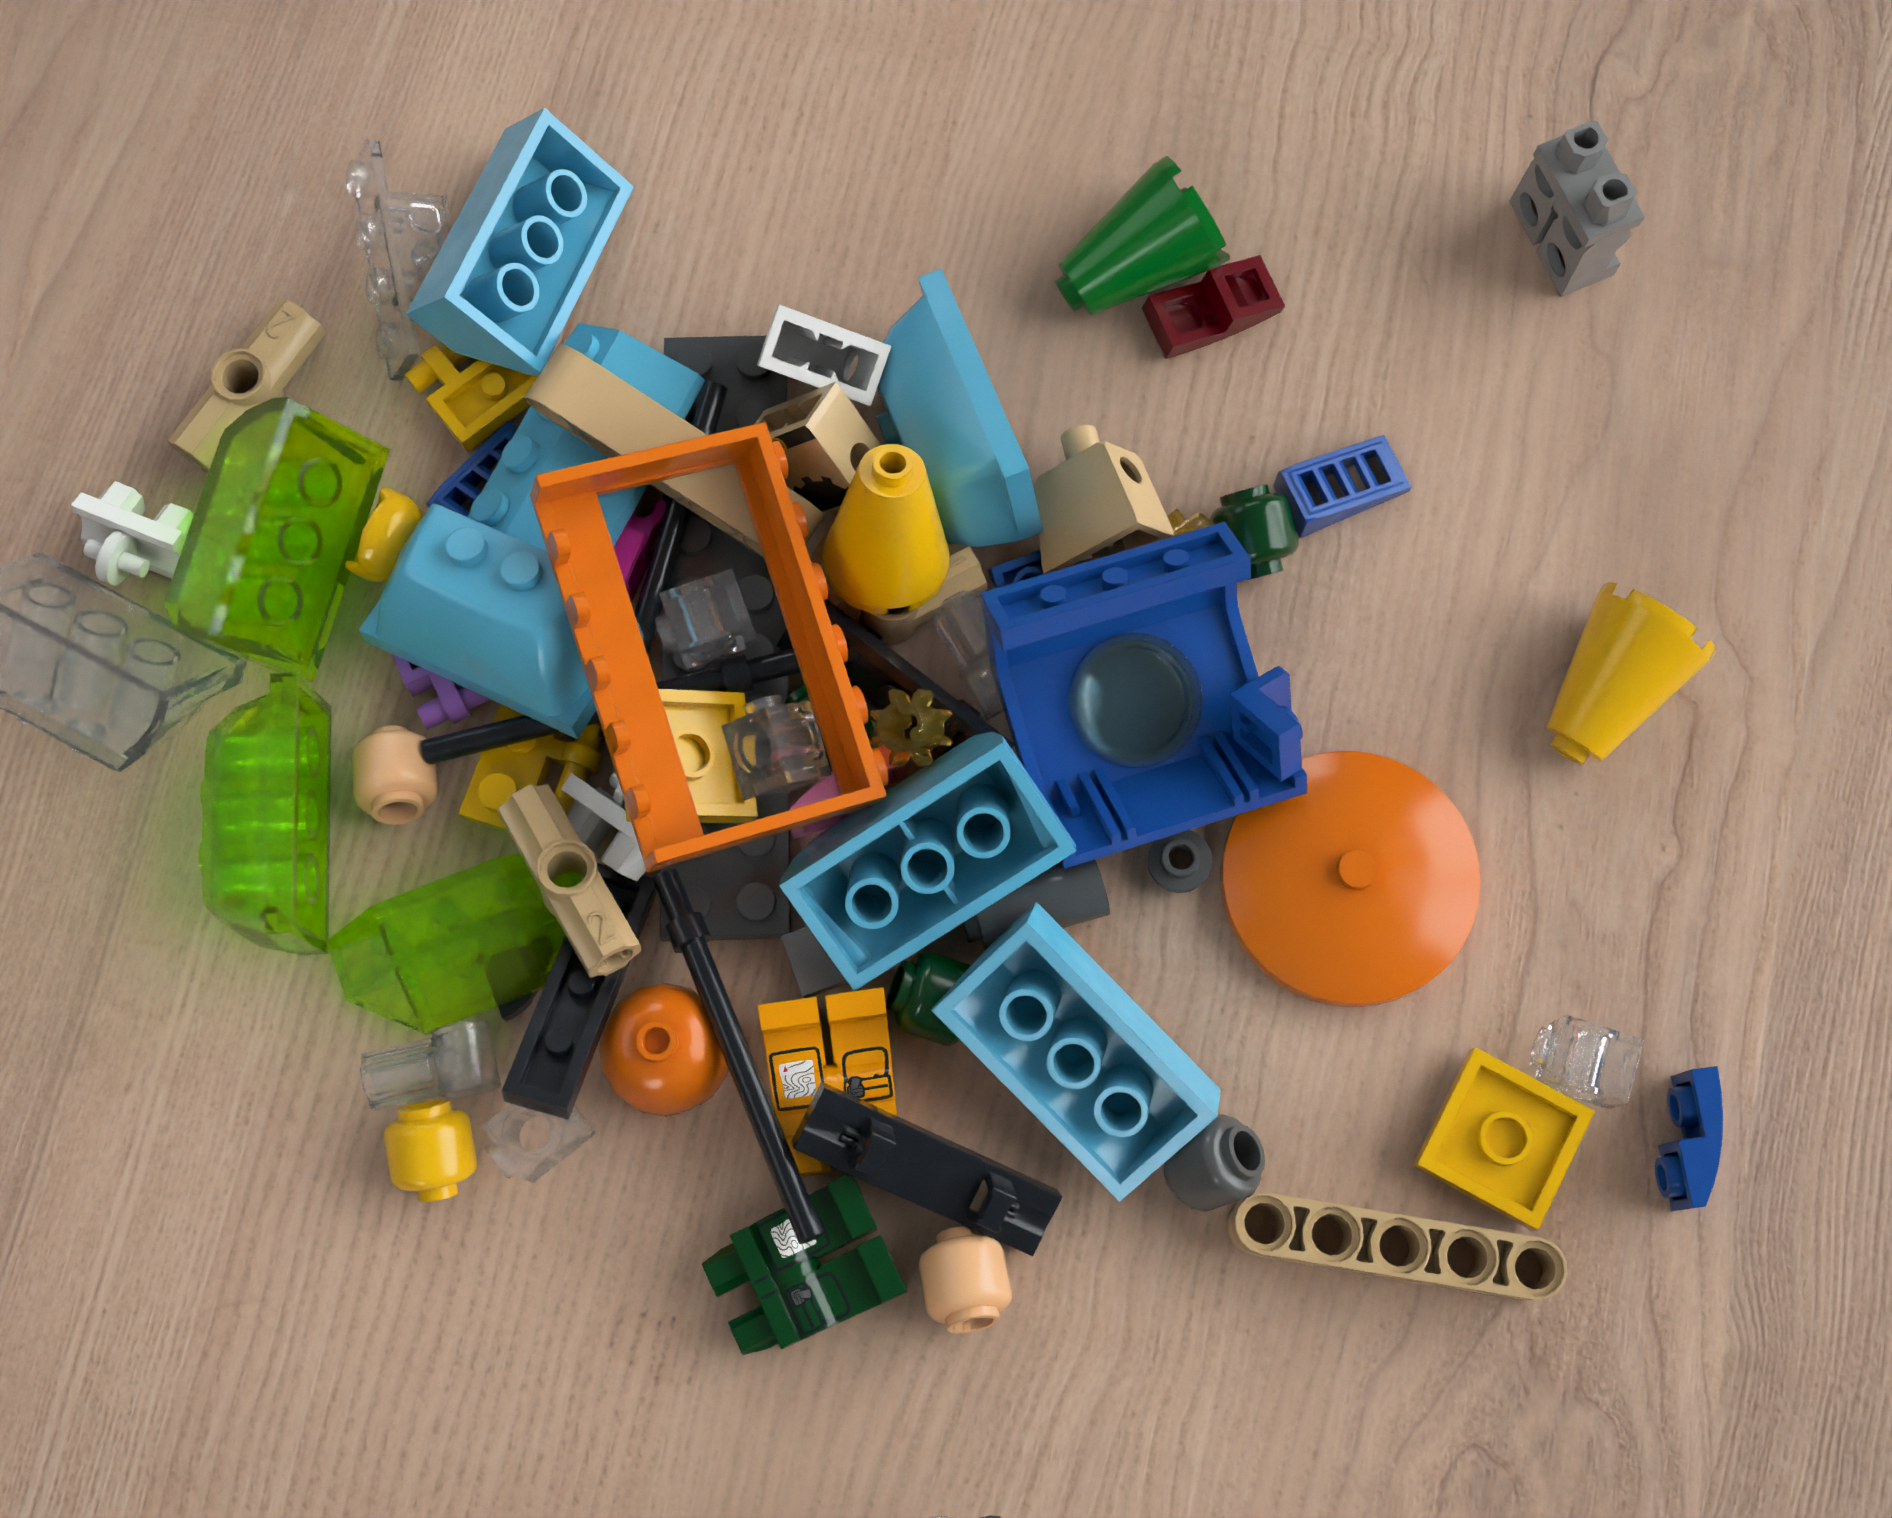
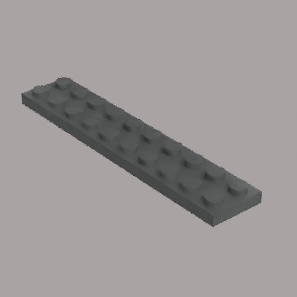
(740, 884)

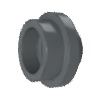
(1174, 879)

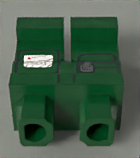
(792, 1285)

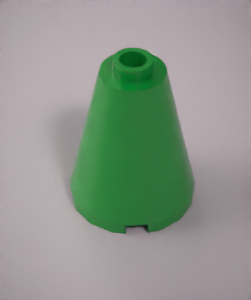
(1142, 244)

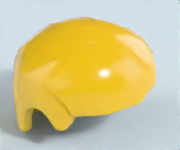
(385, 535)

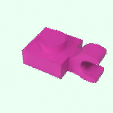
(635, 544)

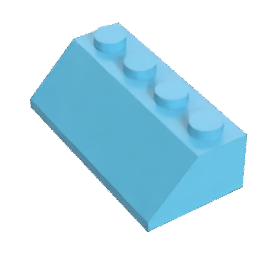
(522, 247)
(546, 447)
(1079, 1052)

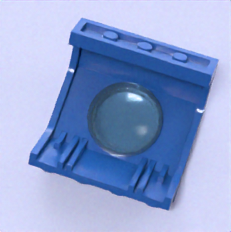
(1125, 689)

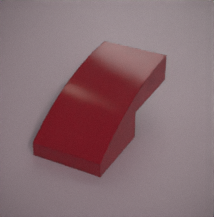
(1213, 309)

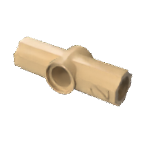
(268, 355)
(585, 910)

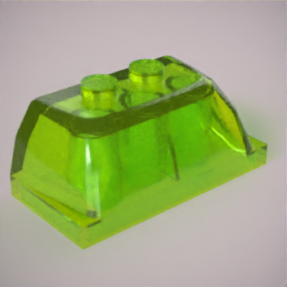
(275, 536)
(270, 818)

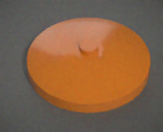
(1353, 883)

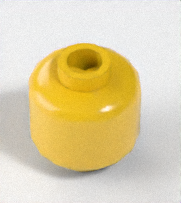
(430, 1149)

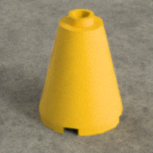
(887, 535)
(1622, 672)

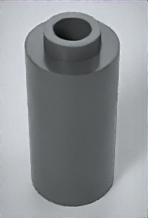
(1065, 894)

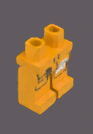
(799, 1059)

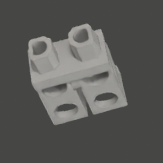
(1580, 207)

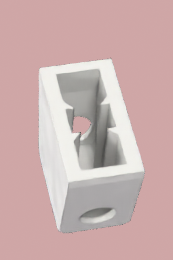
(823, 354)

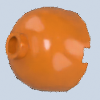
(662, 1051)

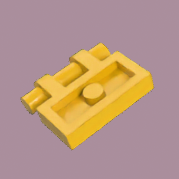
(471, 401)
(523, 764)

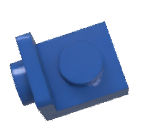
(1266, 723)

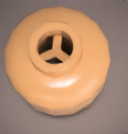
(392, 776)
(964, 1280)

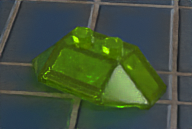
(451, 946)

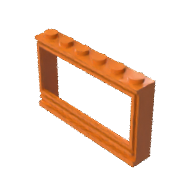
(619, 665)

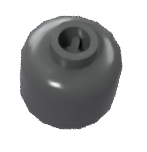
(1216, 1165)

